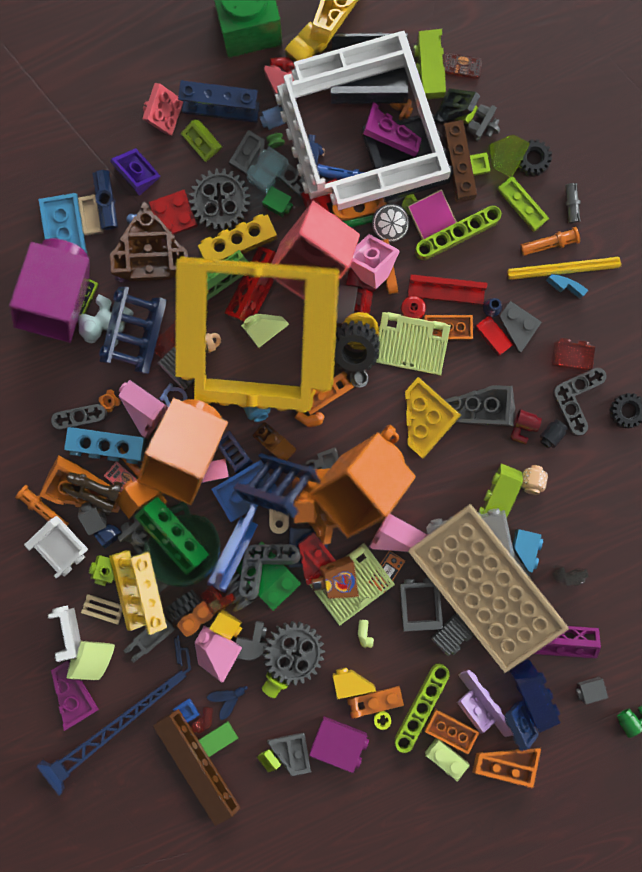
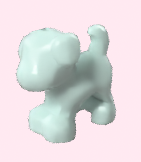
(91, 327)

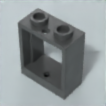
(424, 624)

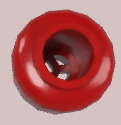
(416, 302)

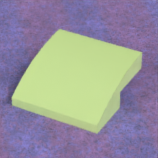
(90, 661)

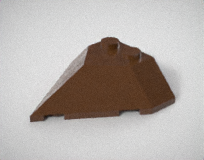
(146, 250)

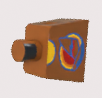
(337, 579)

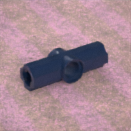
(106, 211)

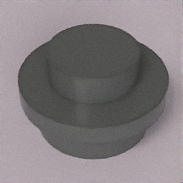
(359, 380)

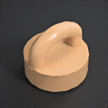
(210, 345)

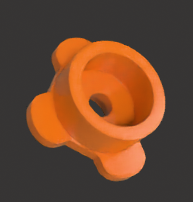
(103, 400)

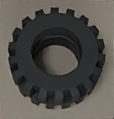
(356, 333)

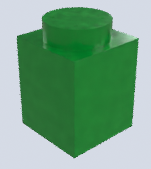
(249, 25)

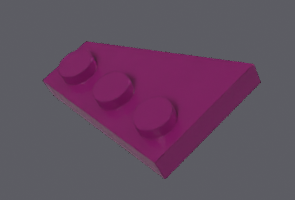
(385, 130)
(72, 696)

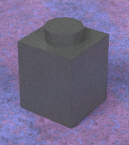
(92, 518)
(591, 690)

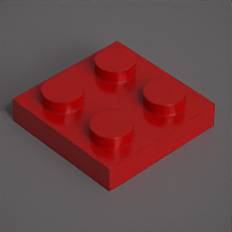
(174, 212)

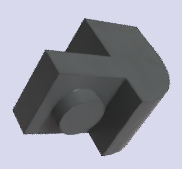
(253, 647)

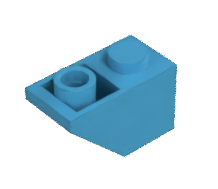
(526, 547)

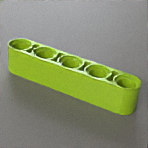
(463, 225)
(421, 717)

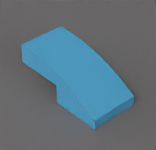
(561, 283)

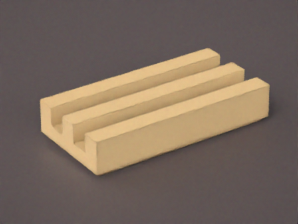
(87, 604)

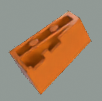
(135, 497)
(304, 503)
(509, 765)

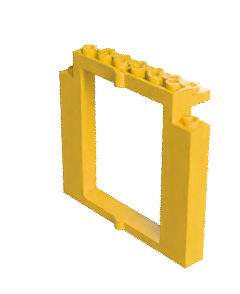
(318, 336)

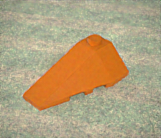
(56, 478)

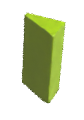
(201, 140)

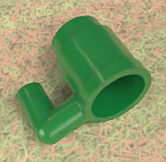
(629, 722)

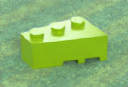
(430, 63)

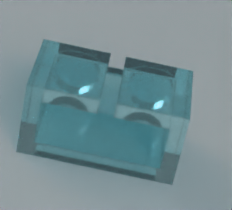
(267, 168)

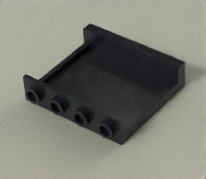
(380, 88)
(385, 155)

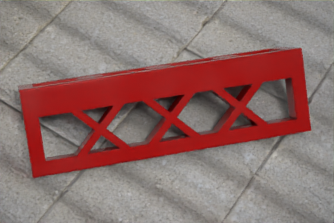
(257, 289)
(447, 289)

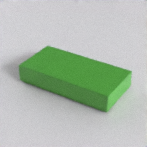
(218, 739)

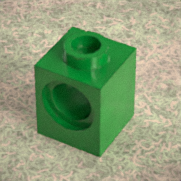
(277, 202)

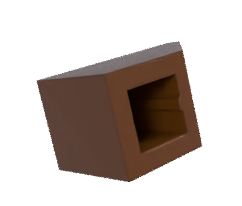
(274, 442)

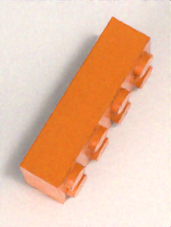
(460, 328)
(451, 731)

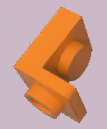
(405, 107)

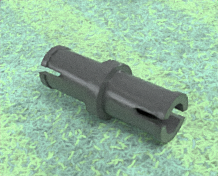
(572, 203)

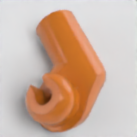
(310, 421)

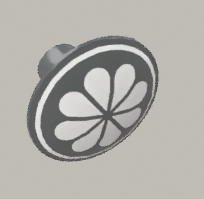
(390, 222)

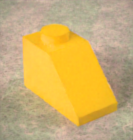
(226, 625)
(351, 684)

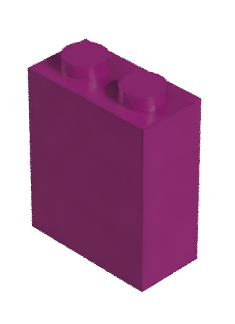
(339, 744)

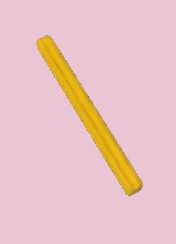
(563, 268)

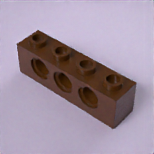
(460, 161)

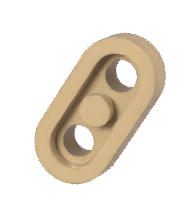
(274, 517)

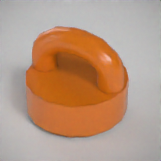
(388, 432)

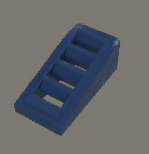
(244, 463)

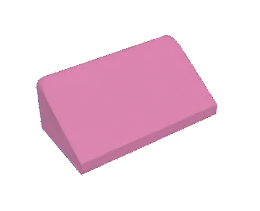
(216, 471)

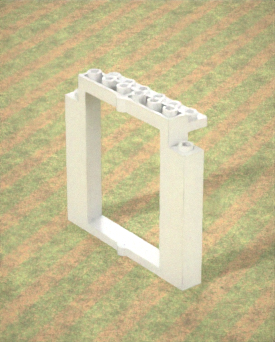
(345, 67)

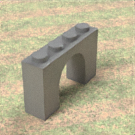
(496, 522)

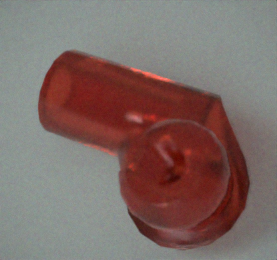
(203, 723)

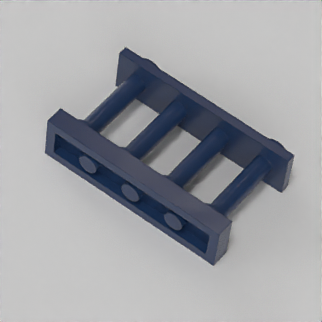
(219, 101)
(150, 325)
(274, 500)

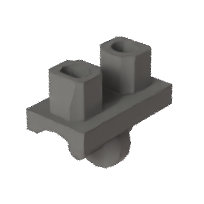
(478, 129)
(133, 533)

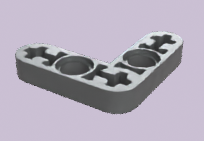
(572, 391)
(258, 561)

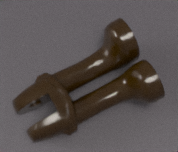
(83, 482)

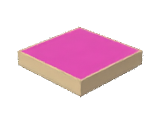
(431, 214)

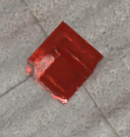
(215, 600)

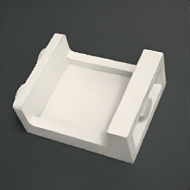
(58, 546)
(70, 632)

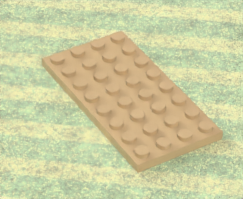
(488, 588)

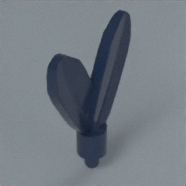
(230, 697)

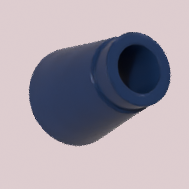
(491, 311)

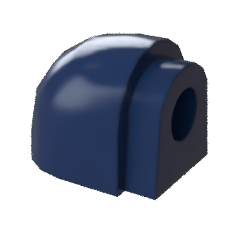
(108, 535)

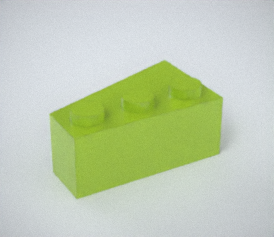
(503, 491)

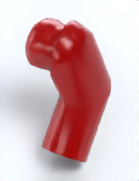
(283, 62)

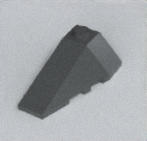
(486, 406)

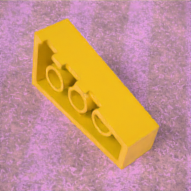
(329, 18)

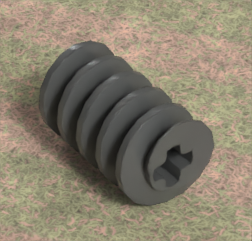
(233, 588)

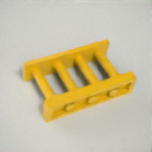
(138, 591)

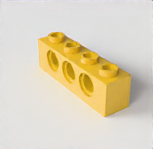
(225, 237)

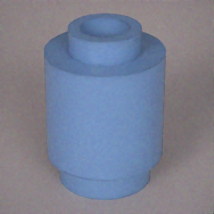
(272, 117)

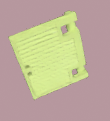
(412, 343)
(345, 608)

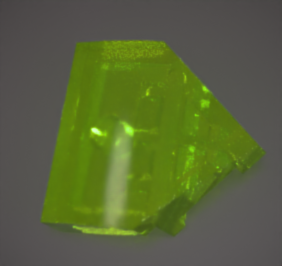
(508, 154)

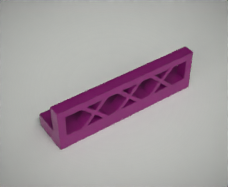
(574, 647)

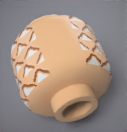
(534, 480)

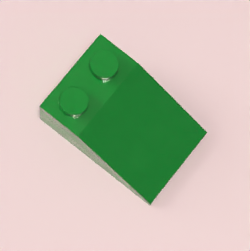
(276, 581)

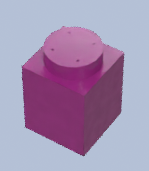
(51, 289)

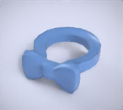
(170, 388)

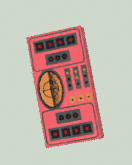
(118, 473)

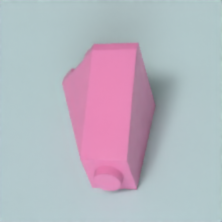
(142, 407)
(396, 535)

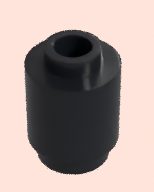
(553, 434)

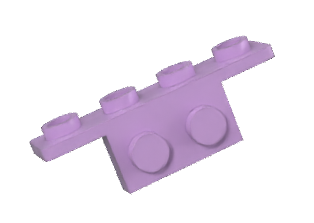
(480, 706)

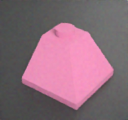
(373, 260)
(215, 653)

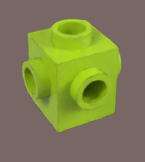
(96, 571)

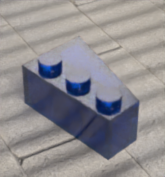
(535, 695)

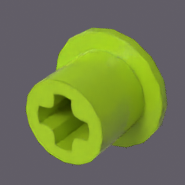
(273, 686)

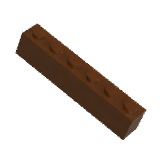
(196, 767)

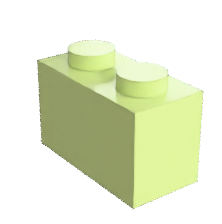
(447, 758)

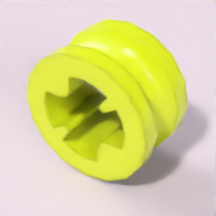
(378, 716)

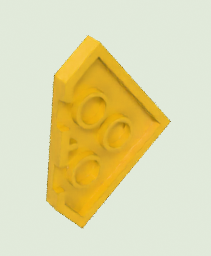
(427, 417)

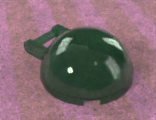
(204, 532)

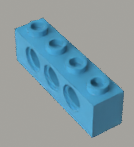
(76, 436)

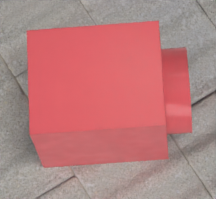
(316, 241)

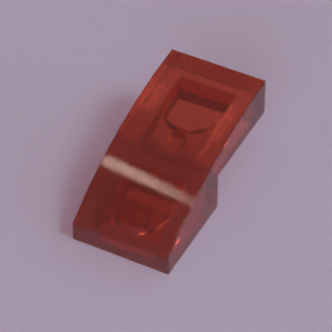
(166, 341)

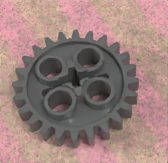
(203, 202)
(277, 650)

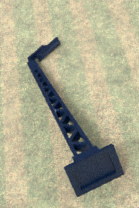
(57, 772)

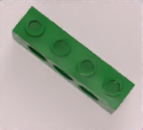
(171, 535)

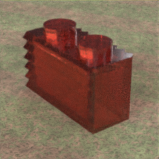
(573, 354)

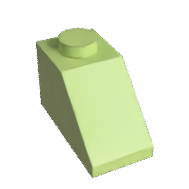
(263, 327)

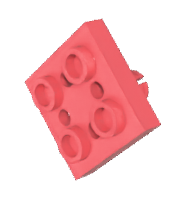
(158, 108)

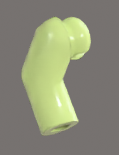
(362, 634)

